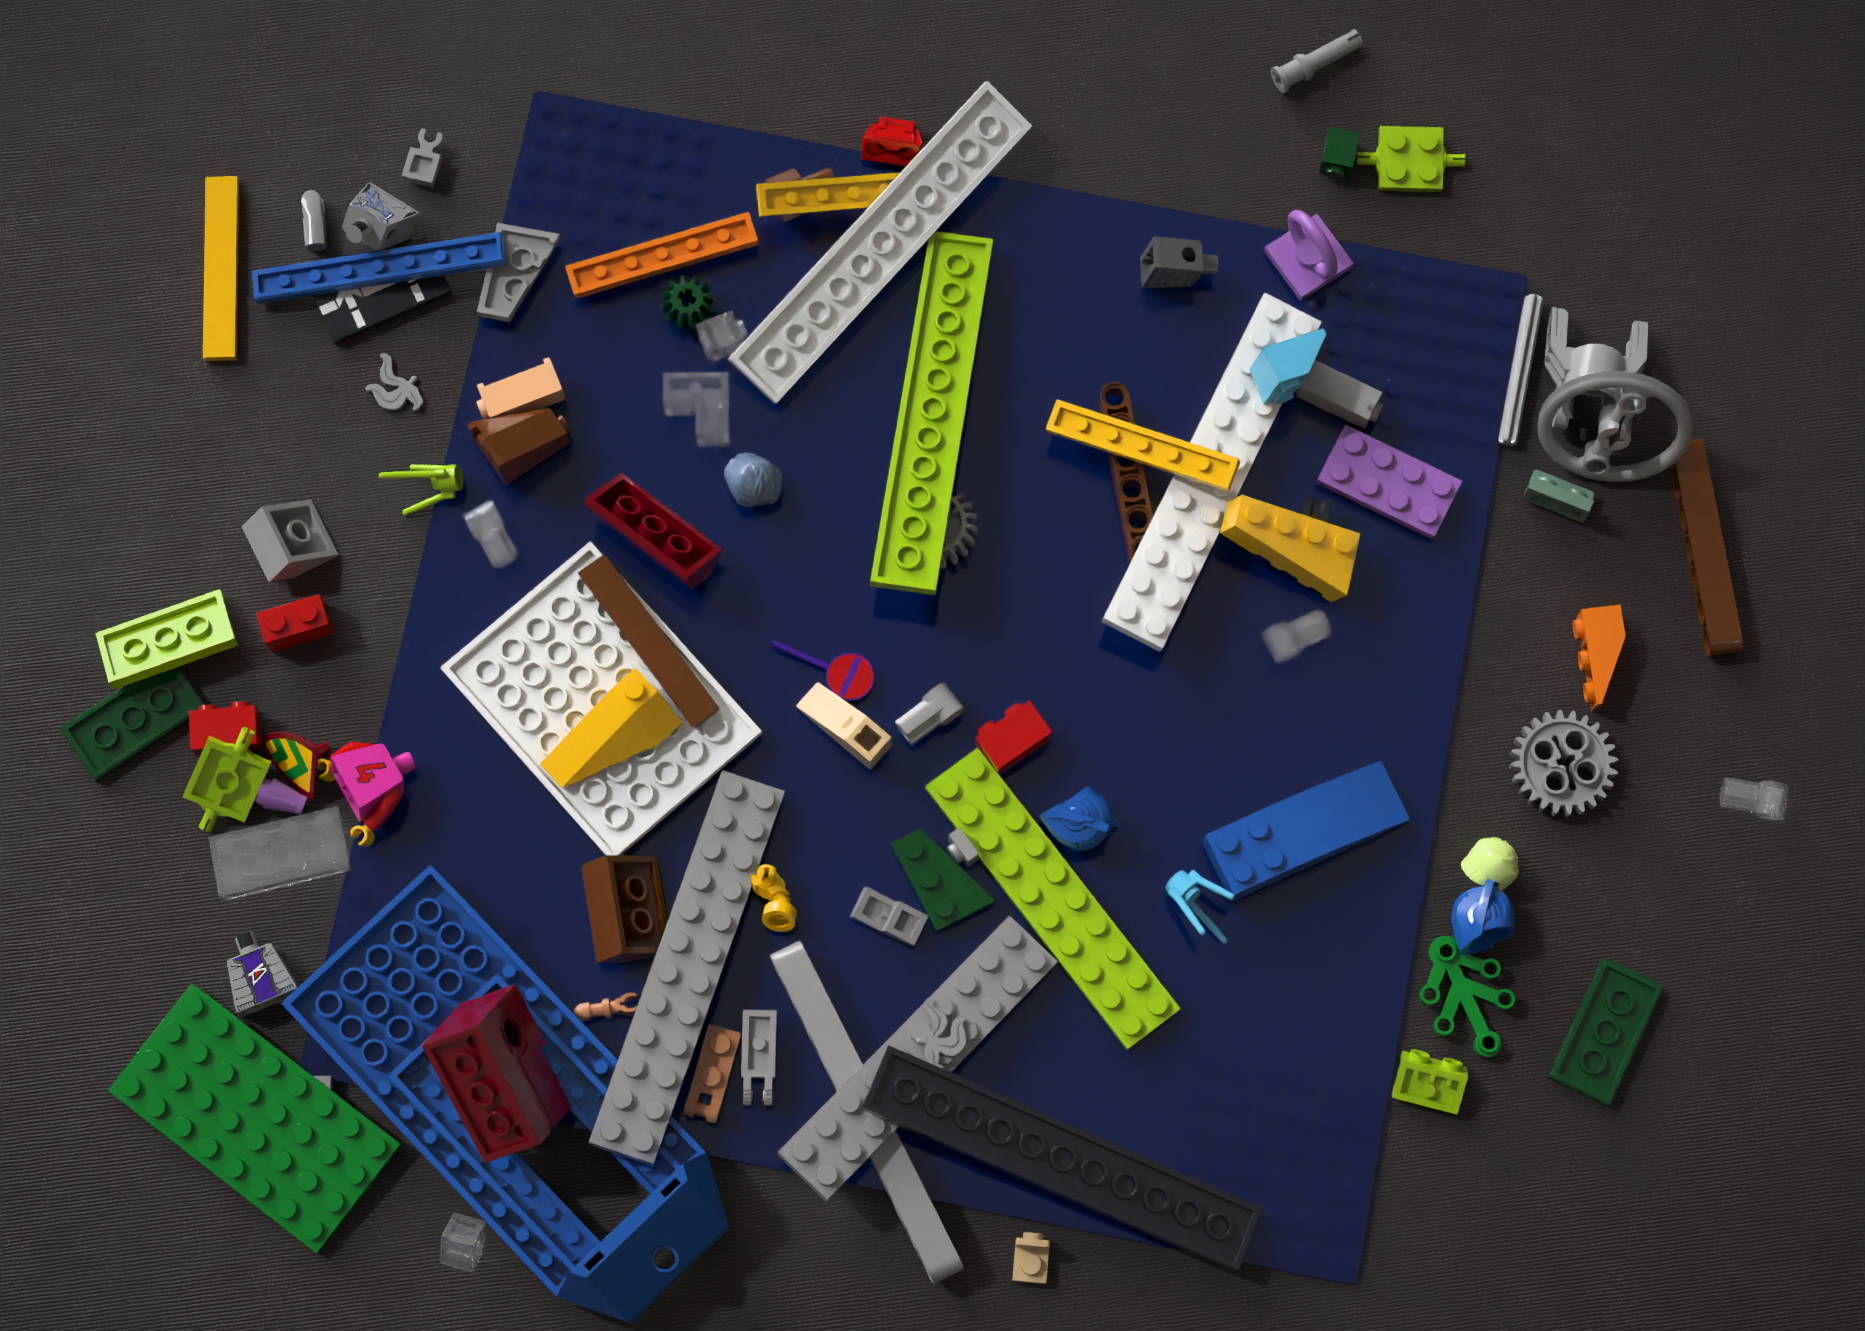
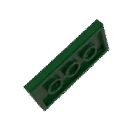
(131, 721)
(1605, 1032)

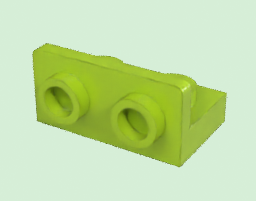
(1430, 1081)

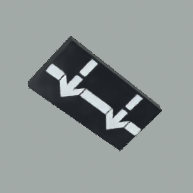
(362, 309)

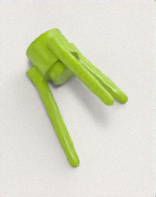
(443, 478)

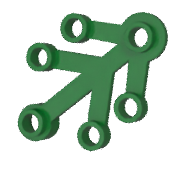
(1462, 991)

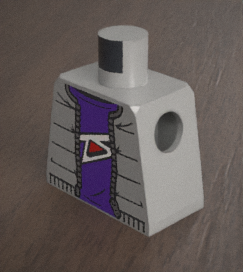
(258, 976)

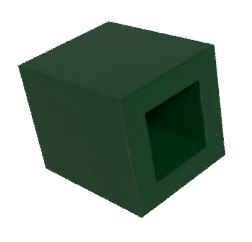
(1339, 153)

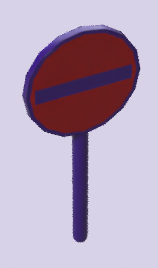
(846, 676)

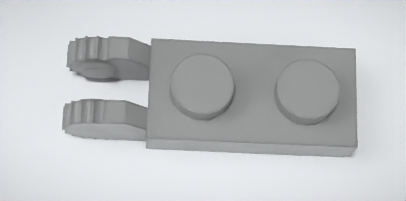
(758, 1052)

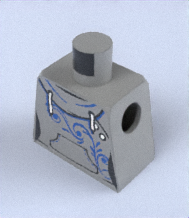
(378, 219)

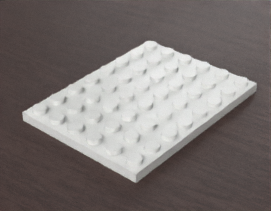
(551, 666)

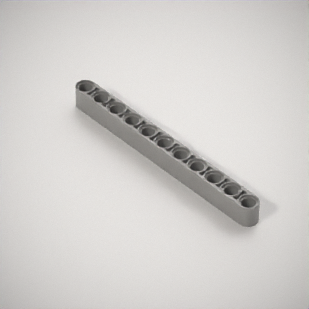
(891, 1157)

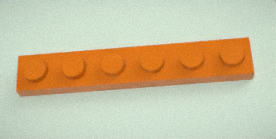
(662, 255)

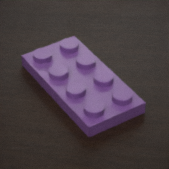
(1389, 482)

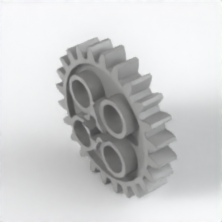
(1592, 756)

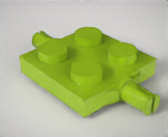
(1410, 159)
(226, 779)

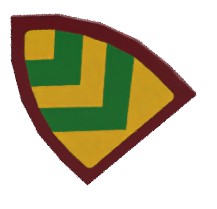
(295, 759)

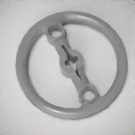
(1615, 426)

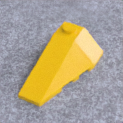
(620, 725)

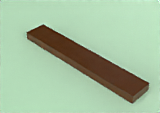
(648, 641)

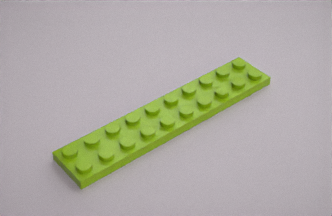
(1053, 899)

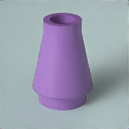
(280, 797)

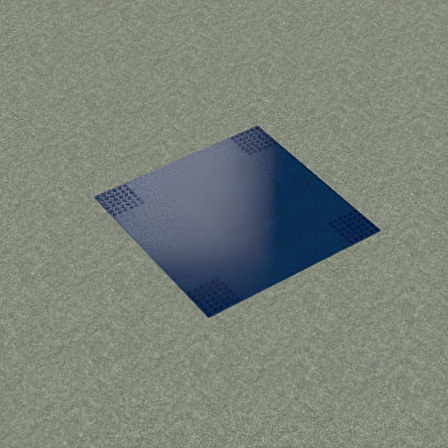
(1284, 1031)

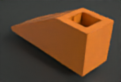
(1601, 640)

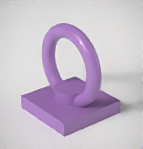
(1308, 254)

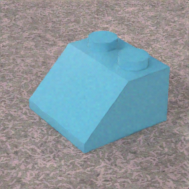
(1285, 365)

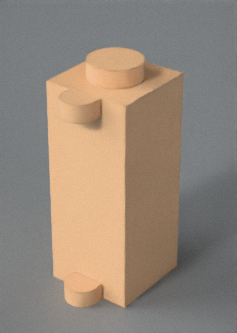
(521, 392)

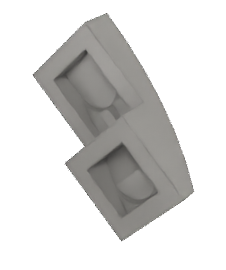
(889, 916)

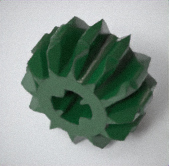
(677, 312)

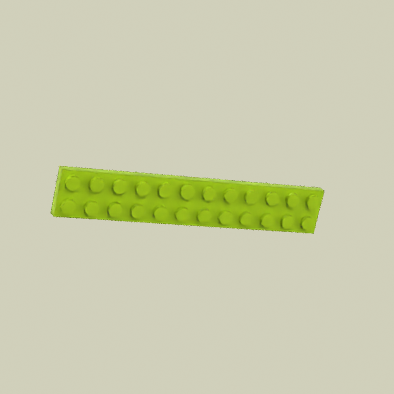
(932, 414)

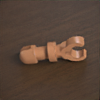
(607, 1008)

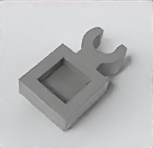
(423, 163)

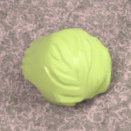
(1491, 860)

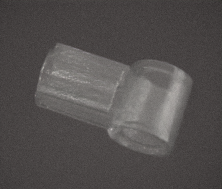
(488, 528)
(1288, 639)
(1764, 798)

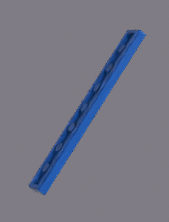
(379, 268)

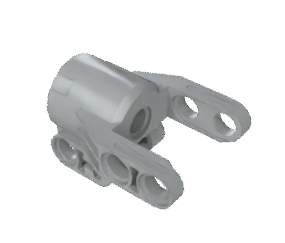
(1569, 363)

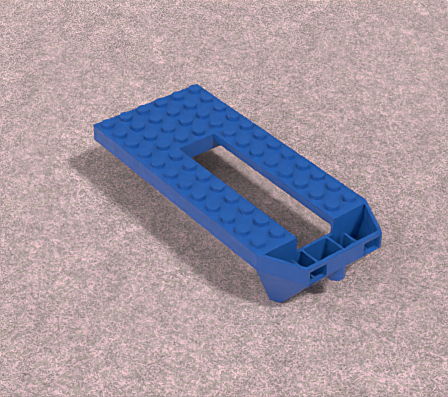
(392, 992)

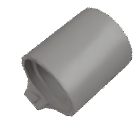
(936, 709)

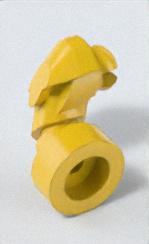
(779, 913)

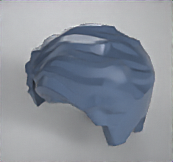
(753, 480)

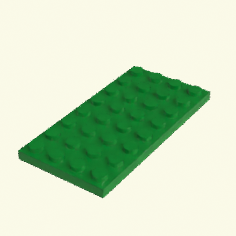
(255, 1118)

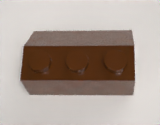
(625, 907)

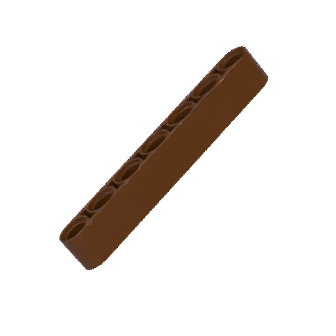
(1127, 476)
(1706, 551)

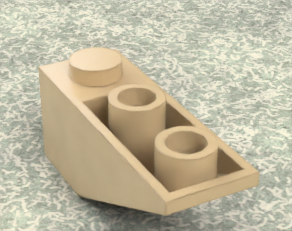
(846, 725)

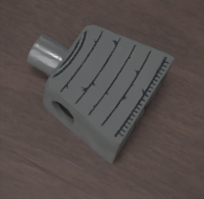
(1175, 263)

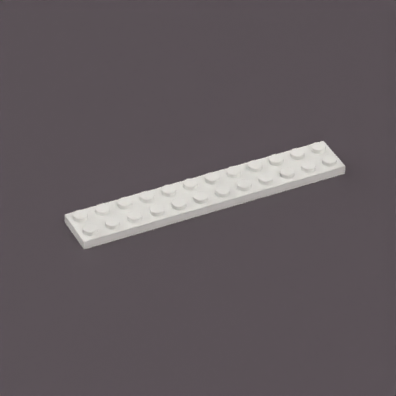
(880, 242)
(1192, 511)

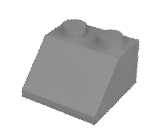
(289, 539)

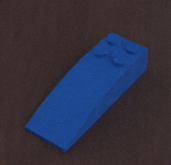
(1304, 829)

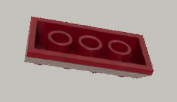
(655, 530)

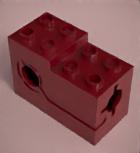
(497, 1073)

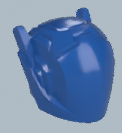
(1081, 821)
(1482, 918)

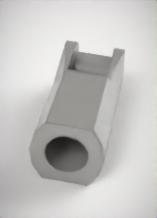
(314, 221)

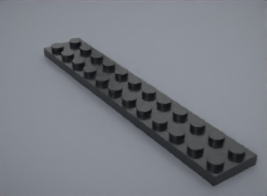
(1061, 1158)

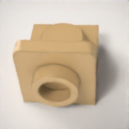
(1031, 1259)

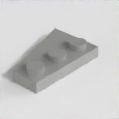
(508, 285)

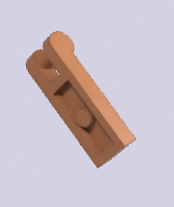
(712, 1073)

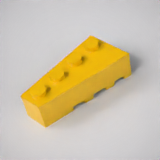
(1301, 545)

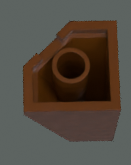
(520, 440)

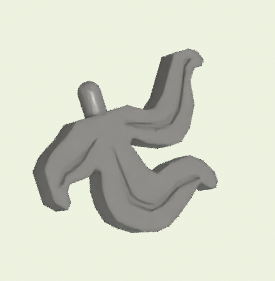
(396, 399)
(947, 1046)

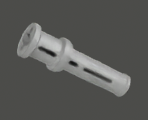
(1304, 66)

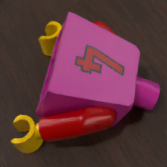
(369, 782)

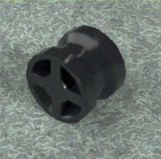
(1317, 509)

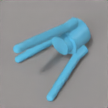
(1185, 890)

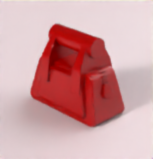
(891, 141)

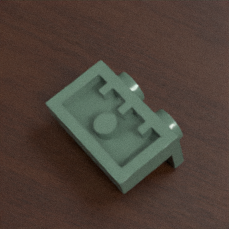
(1559, 496)

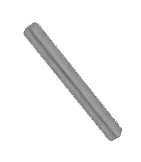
(1520, 370)

